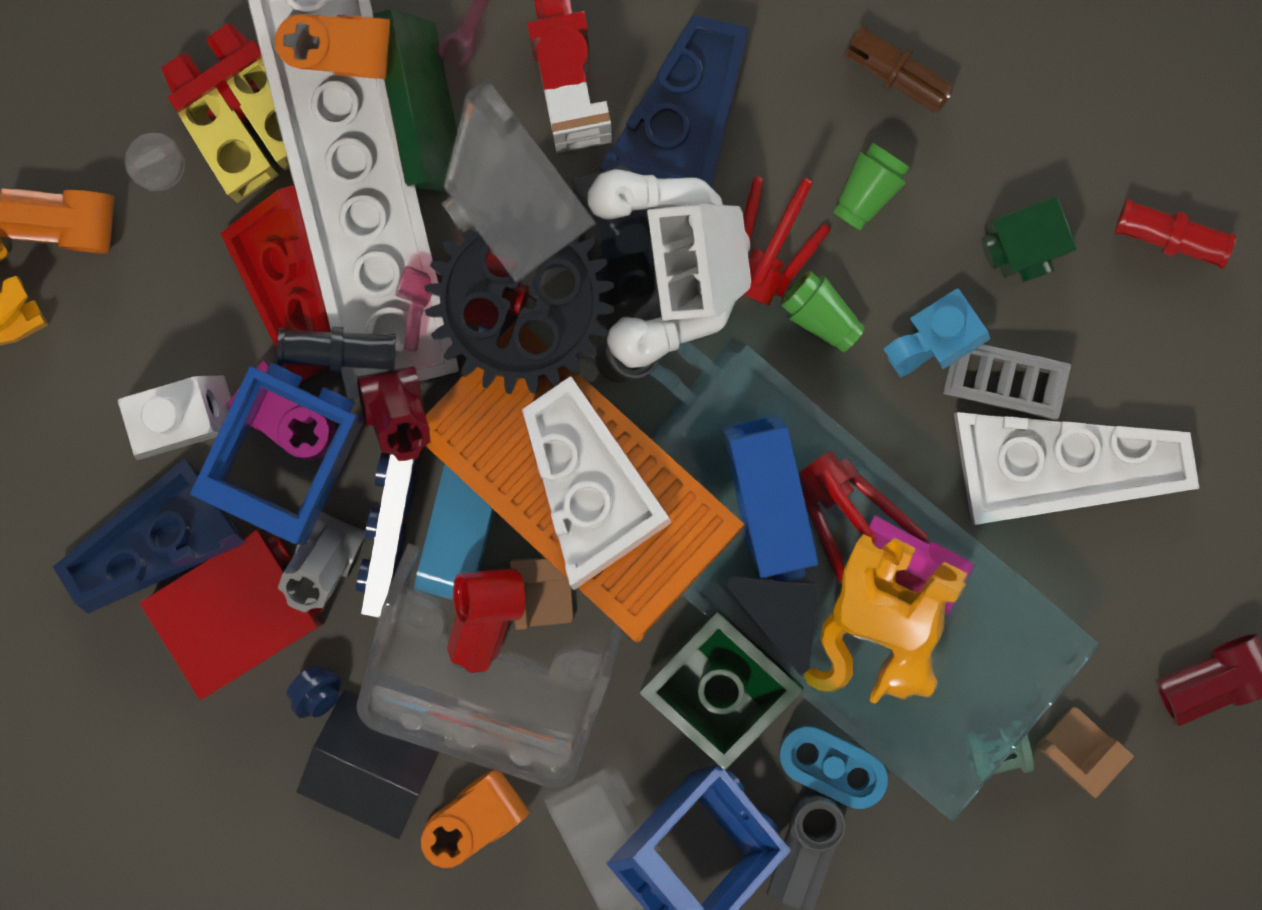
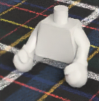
(696, 254)

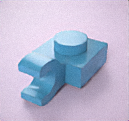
(944, 331)

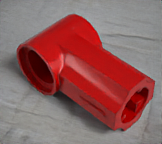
(483, 609)

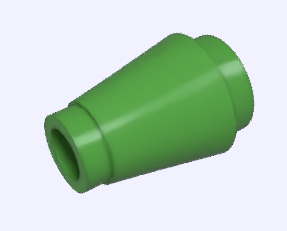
(870, 186)
(822, 311)

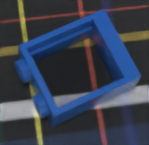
(770, 497)
(281, 522)
(753, 832)

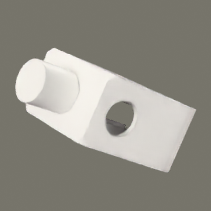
(175, 414)

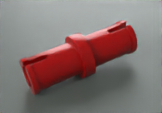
(1175, 234)

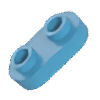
(832, 765)

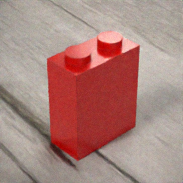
(229, 613)

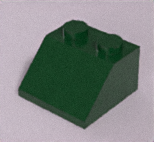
(719, 688)

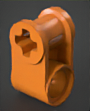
(347, 45)
(481, 814)

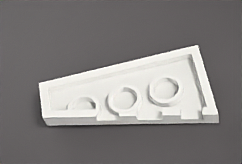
(1053, 466)

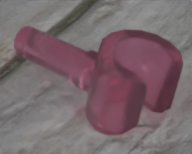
(465, 33)
(411, 288)

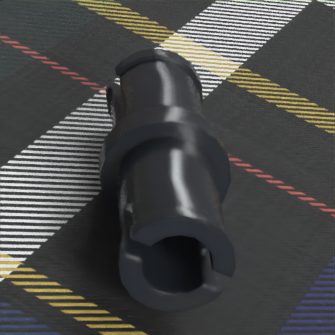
(336, 349)

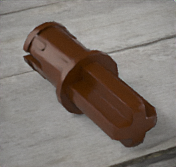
(898, 70)

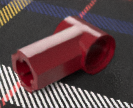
(396, 411)
(1223, 679)

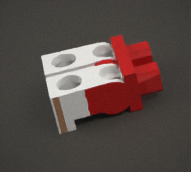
(562, 47)

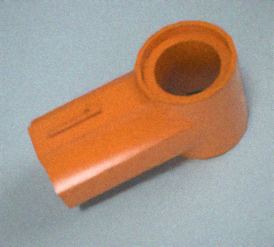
(72, 219)

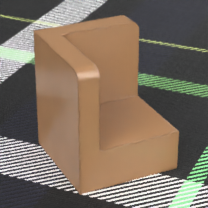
(546, 593)
(1084, 751)

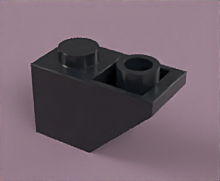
(623, 243)

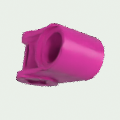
(280, 420)

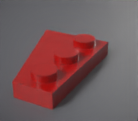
(279, 269)

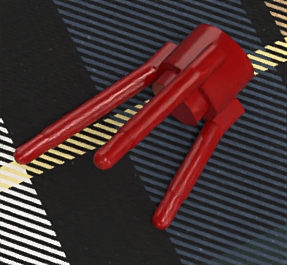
(764, 266)
(828, 482)

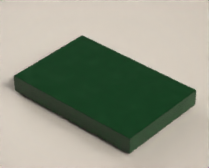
(419, 100)

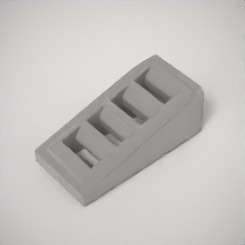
(1054, 391)

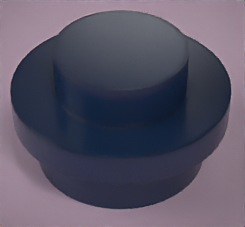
(314, 692)

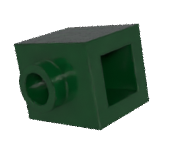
(1028, 240)

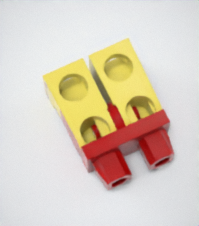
(220, 105)

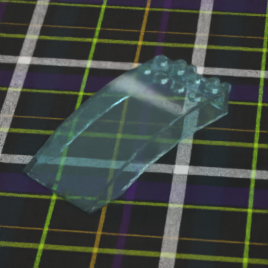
(1001, 645)

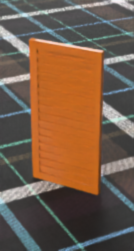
(489, 448)

